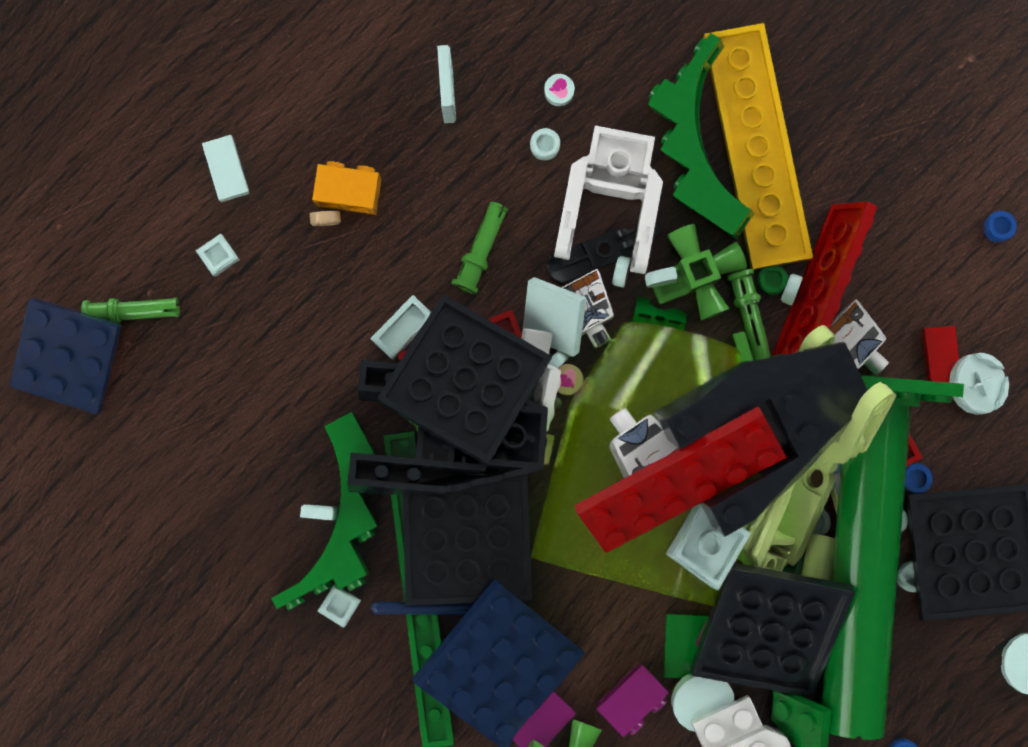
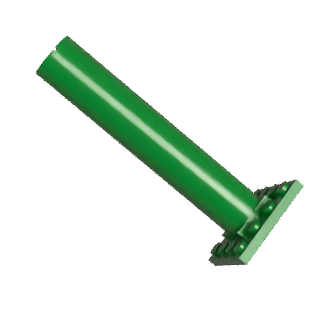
(868, 560)

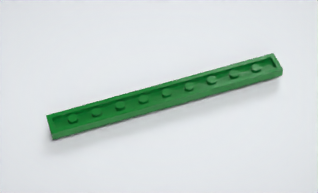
(422, 629)

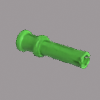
(475, 261)
(750, 299)
(117, 311)

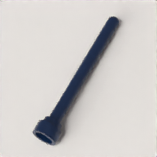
(438, 609)

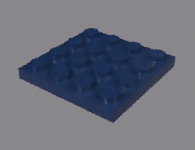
(498, 664)

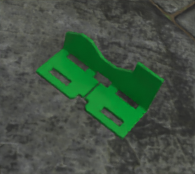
(644, 307)

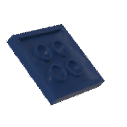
(65, 355)

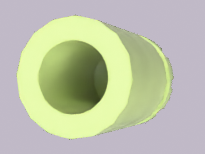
(819, 557)

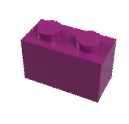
(632, 700)

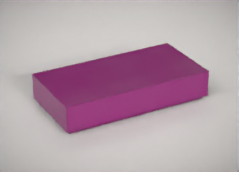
(545, 722)

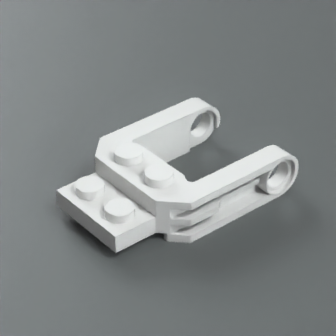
(619, 169)
(737, 726)

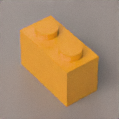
(347, 188)

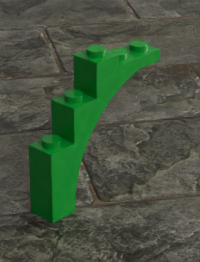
(683, 144)
(354, 521)

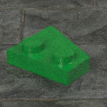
(801, 719)

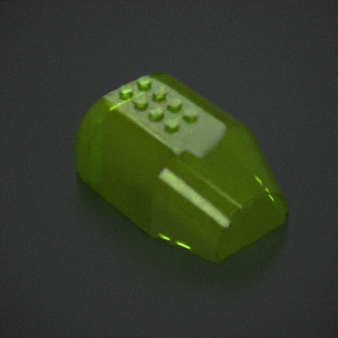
(638, 372)

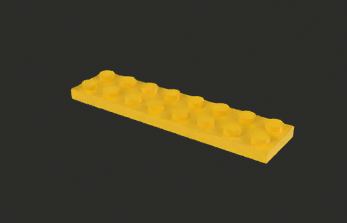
(759, 148)

